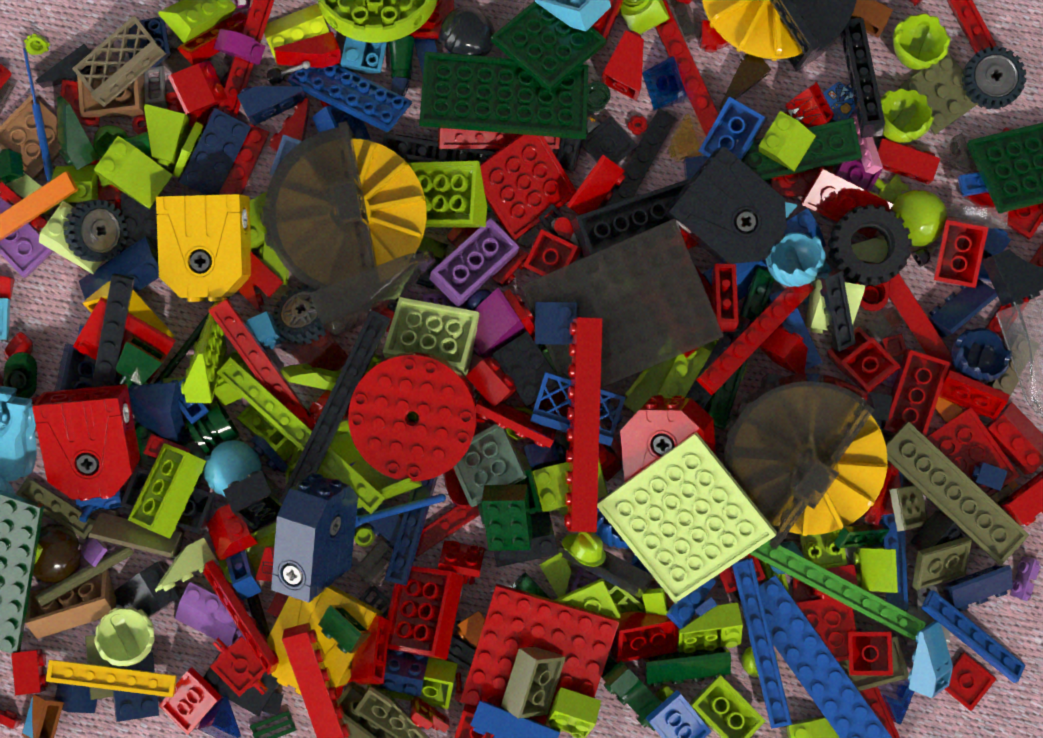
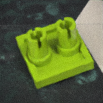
(822, 550)

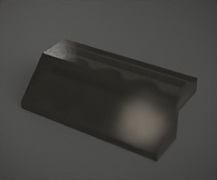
(619, 573)

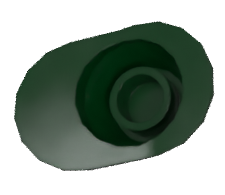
(21, 373)

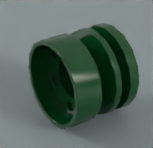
(211, 428)

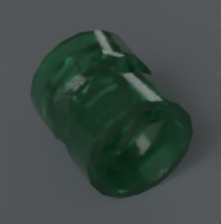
(598, 97)

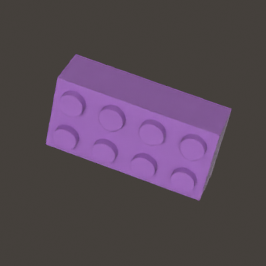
(474, 263)

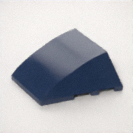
(158, 409)

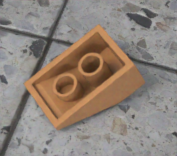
(126, 104)

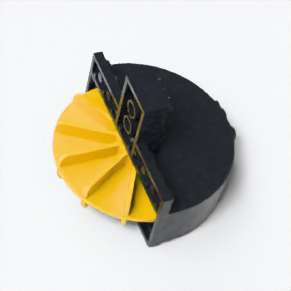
(780, 27)

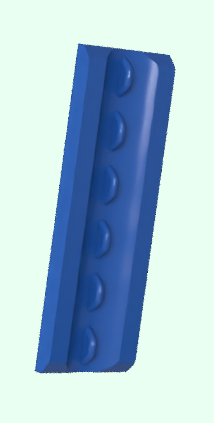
(352, 94)

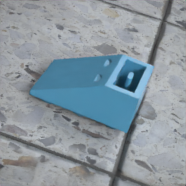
(931, 662)

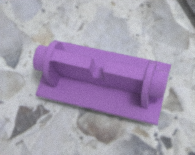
(1027, 569)

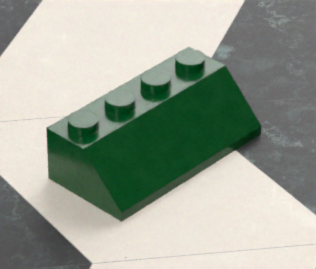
(682, 666)

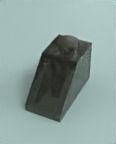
(884, 324)

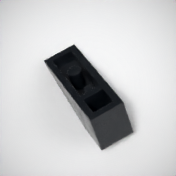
(64, 71)

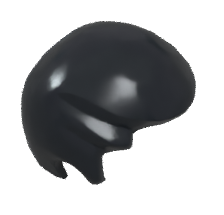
(467, 32)

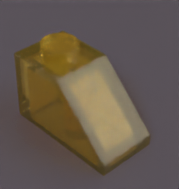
(684, 141)

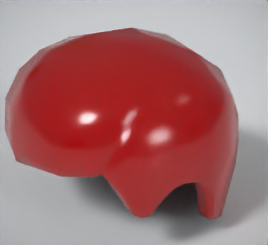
(19, 343)

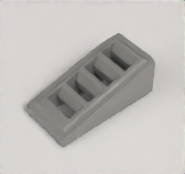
(155, 99)

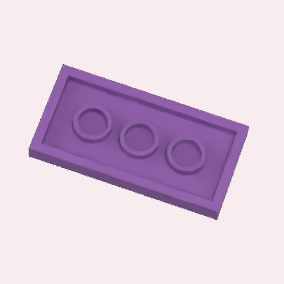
(23, 247)

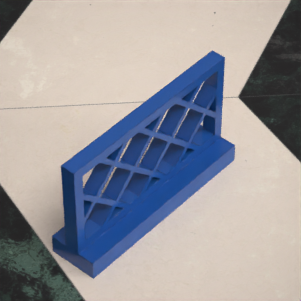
(561, 422)

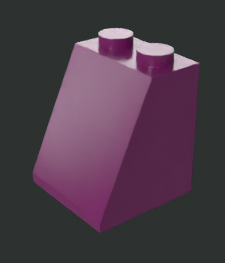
(496, 324)

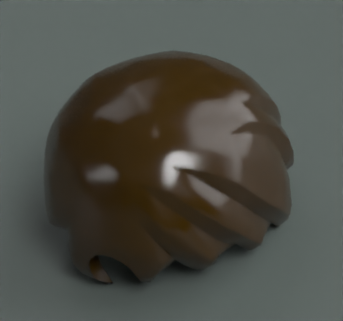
(59, 554)

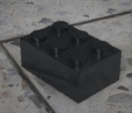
(526, 366)

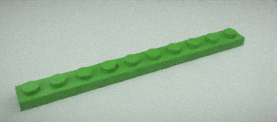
(840, 589)

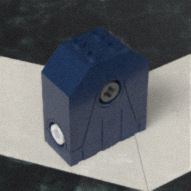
(314, 537)

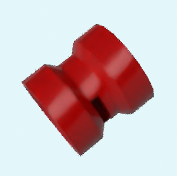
(174, 103)

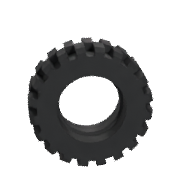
(888, 226)

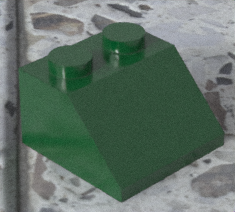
(343, 628)

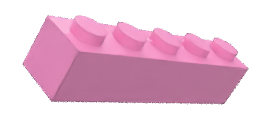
(870, 156)

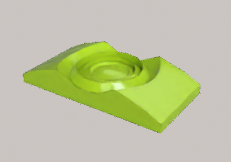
(643, 14)
(309, 376)

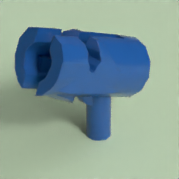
(98, 503)

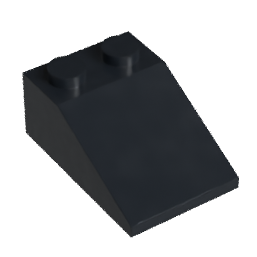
(141, 594)
(251, 698)

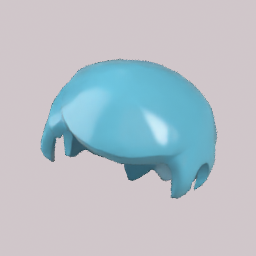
(796, 259)
(230, 463)

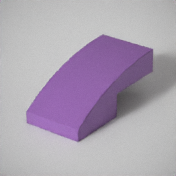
(93, 550)

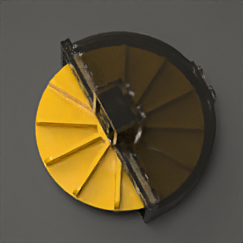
(342, 207)
(807, 453)

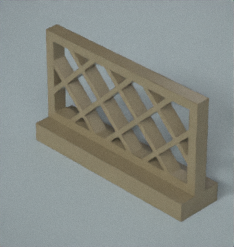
(127, 71)

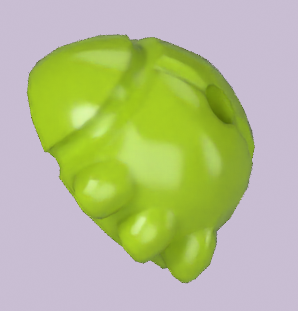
(36, 44)

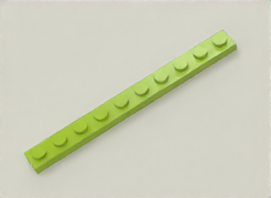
(297, 431)

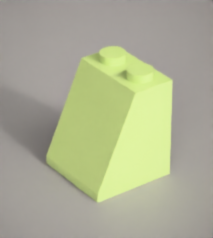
(815, 316)

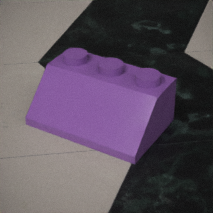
(206, 613)

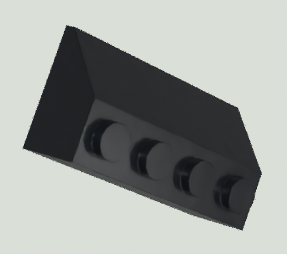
(196, 510)

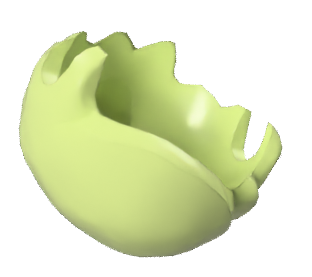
(124, 636)

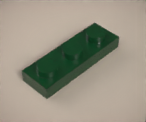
(861, 535)

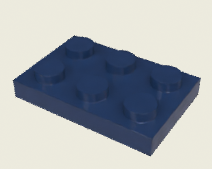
(136, 705)

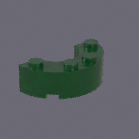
(631, 691)

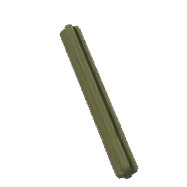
(84, 575)

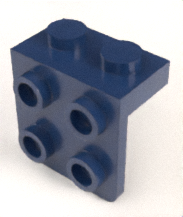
(404, 672)

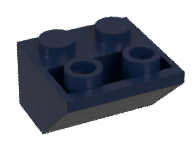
(157, 29)

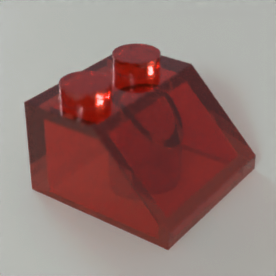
(322, 353)

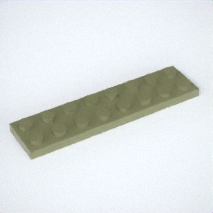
(954, 493)

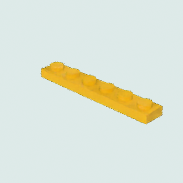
(111, 678)

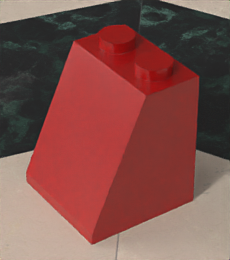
(625, 66)

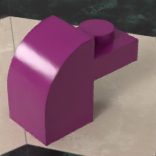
(239, 46)

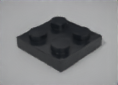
(609, 141)

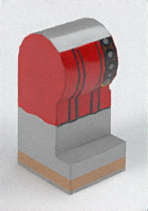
(564, 229)

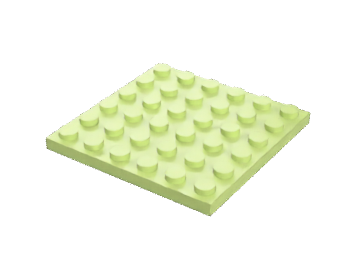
(686, 518)

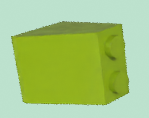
(166, 134)

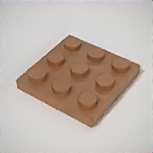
(21, 136)

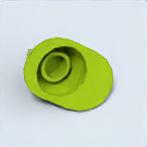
(585, 548)

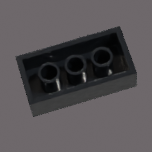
(254, 499)

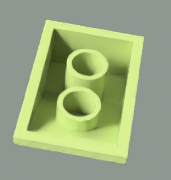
(54, 238)

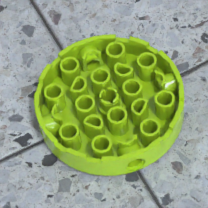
(376, 19)

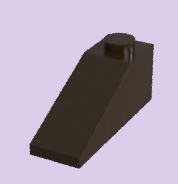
(749, 73)

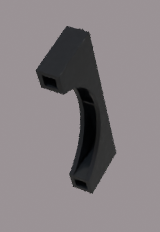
(1013, 277)

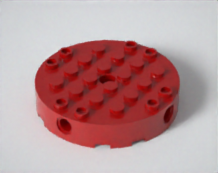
(387, 434)

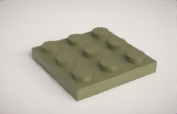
(944, 92)

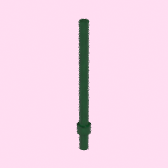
(183, 350)

